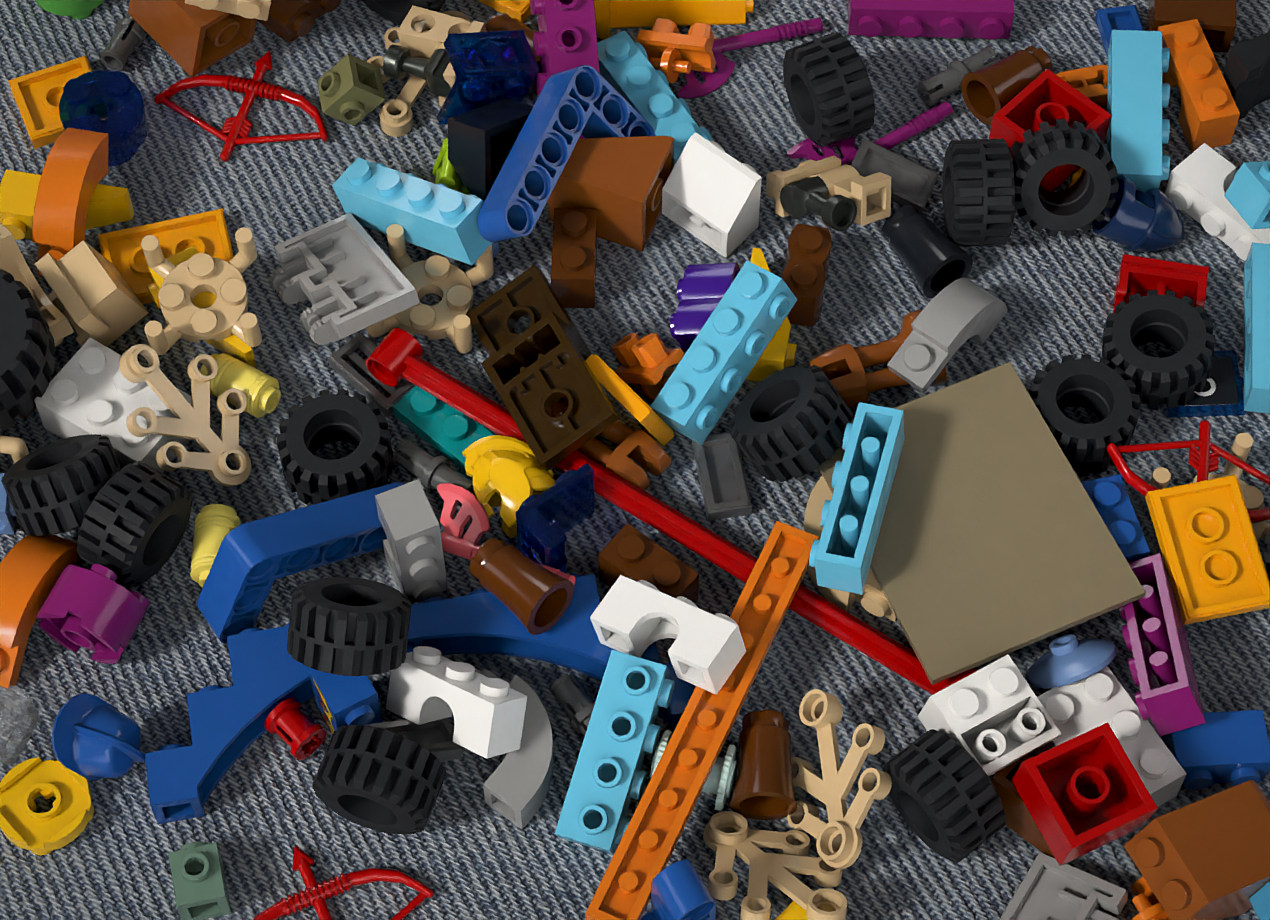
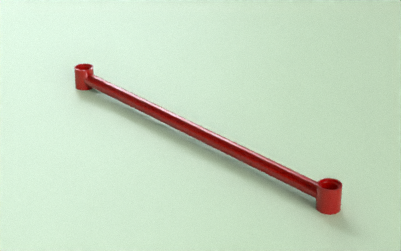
(400, 358)

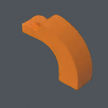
(65, 190)
(25, 583)

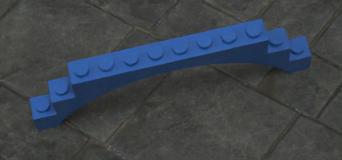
(264, 675)

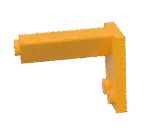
(682, 12)

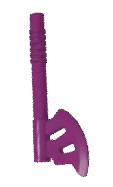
(725, 67)
(911, 128)

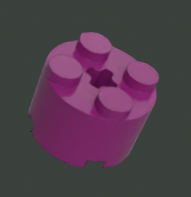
(92, 612)

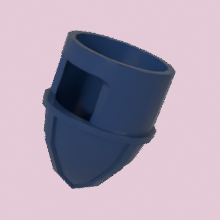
(1141, 219)

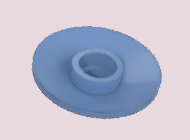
(1070, 661)

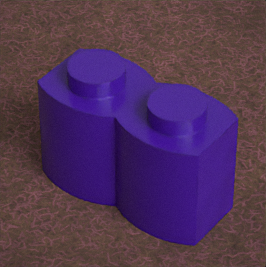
(698, 297)

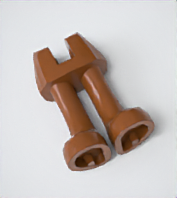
(846, 366)
(632, 444)

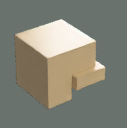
(91, 294)

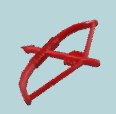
(240, 124)
(1199, 458)
(316, 893)

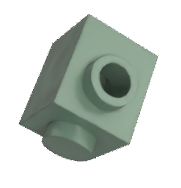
(199, 881)

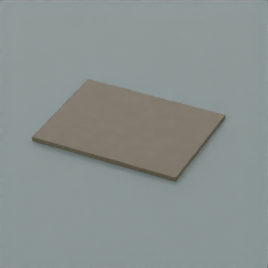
(989, 529)

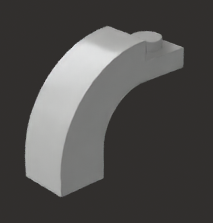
(942, 327)
(524, 775)

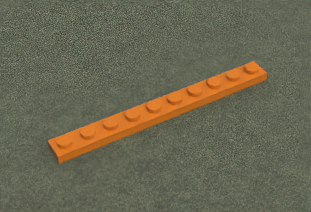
(701, 733)

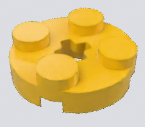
(48, 830)

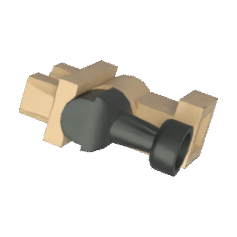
(427, 42)
(830, 191)

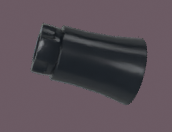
(926, 250)

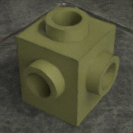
(351, 90)

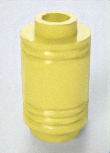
(258, 387)
(209, 531)

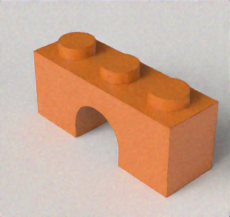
(1207, 105)

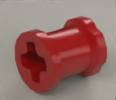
(295, 728)

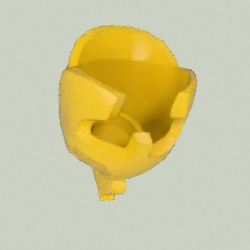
(505, 476)

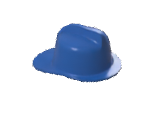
(95, 738)

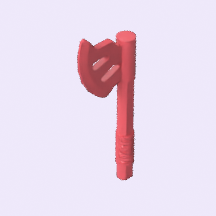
(454, 527)

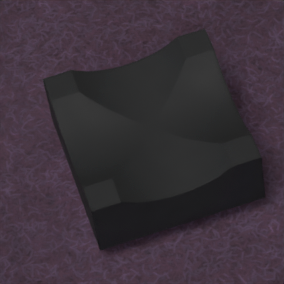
(1249, 72)

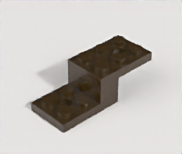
(541, 367)

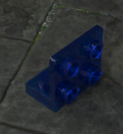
(487, 70)
(548, 516)

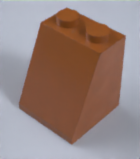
(192, 34)
(619, 180)
(1207, 854)

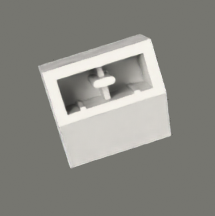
(712, 195)
(991, 715)

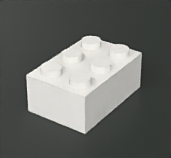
(97, 399)
(1101, 700)

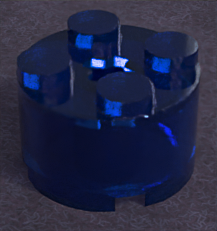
(111, 97)

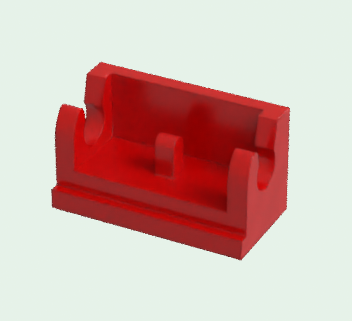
(1142, 274)

